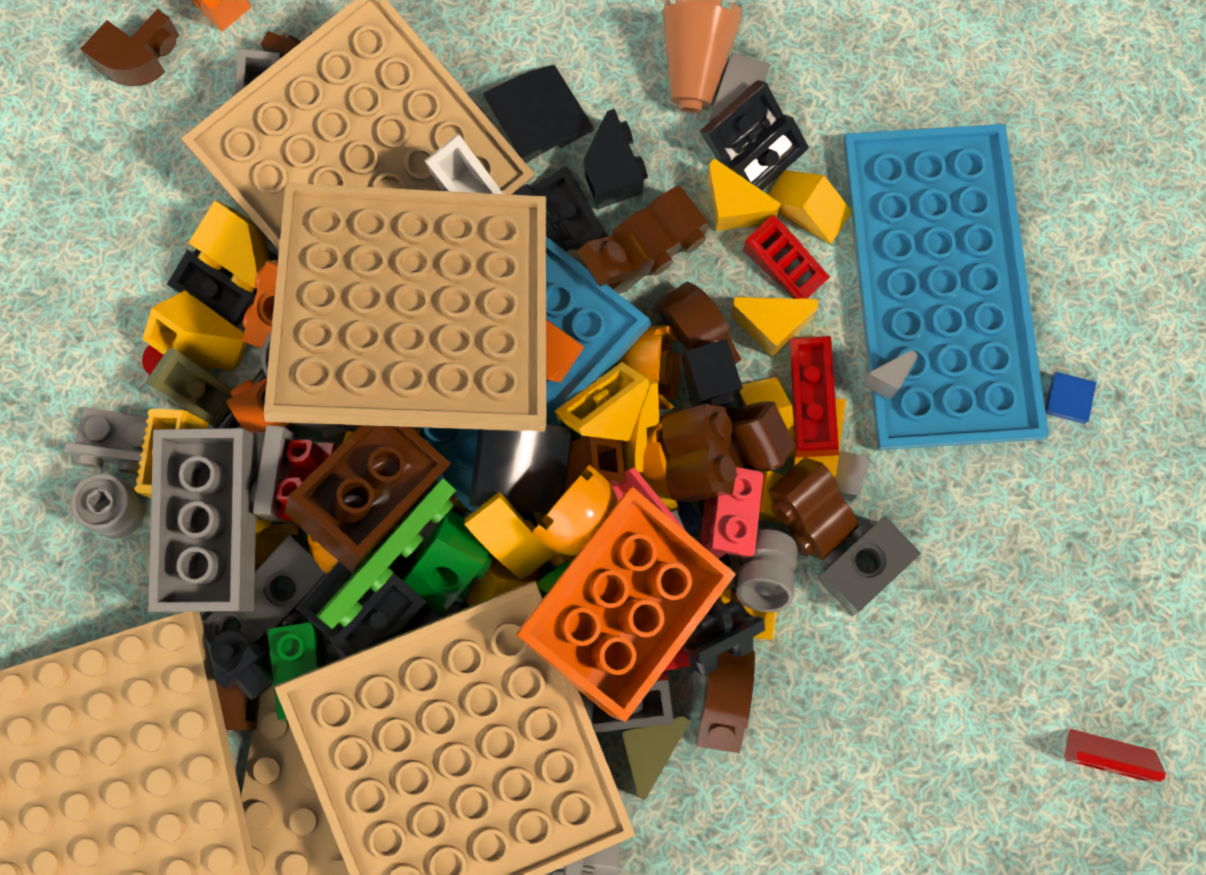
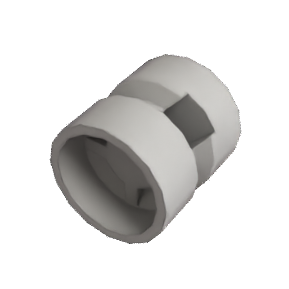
(107, 506)
(768, 576)

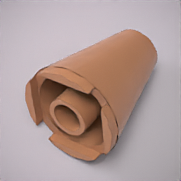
(697, 49)

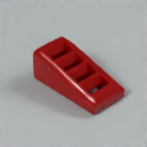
(765, 260)

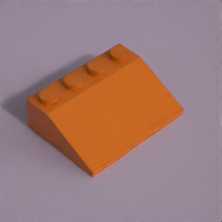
(625, 605)

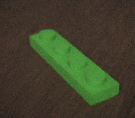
(375, 569)

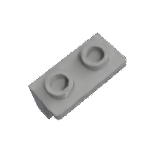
(109, 439)
(271, 470)

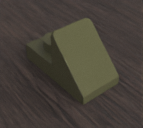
(190, 387)

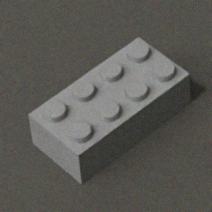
(202, 521)

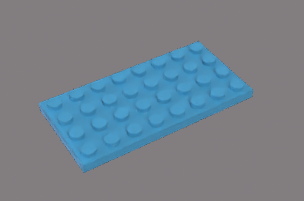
(946, 281)

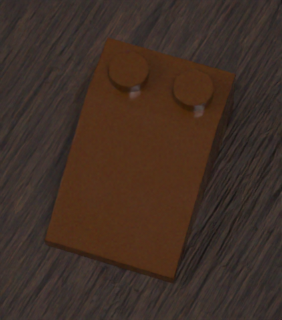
(365, 490)

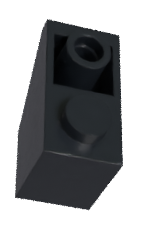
(610, 164)
(711, 374)

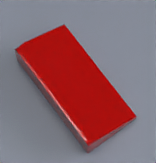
(1113, 756)

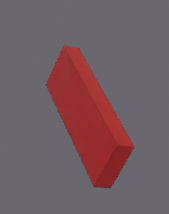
(814, 397)

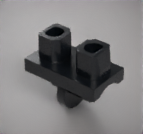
(722, 629)
(246, 663)

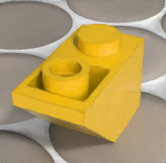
(231, 242)
(194, 332)

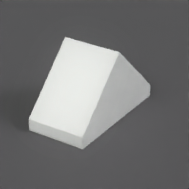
(459, 170)

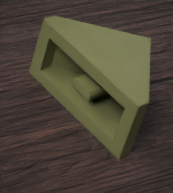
(649, 751)

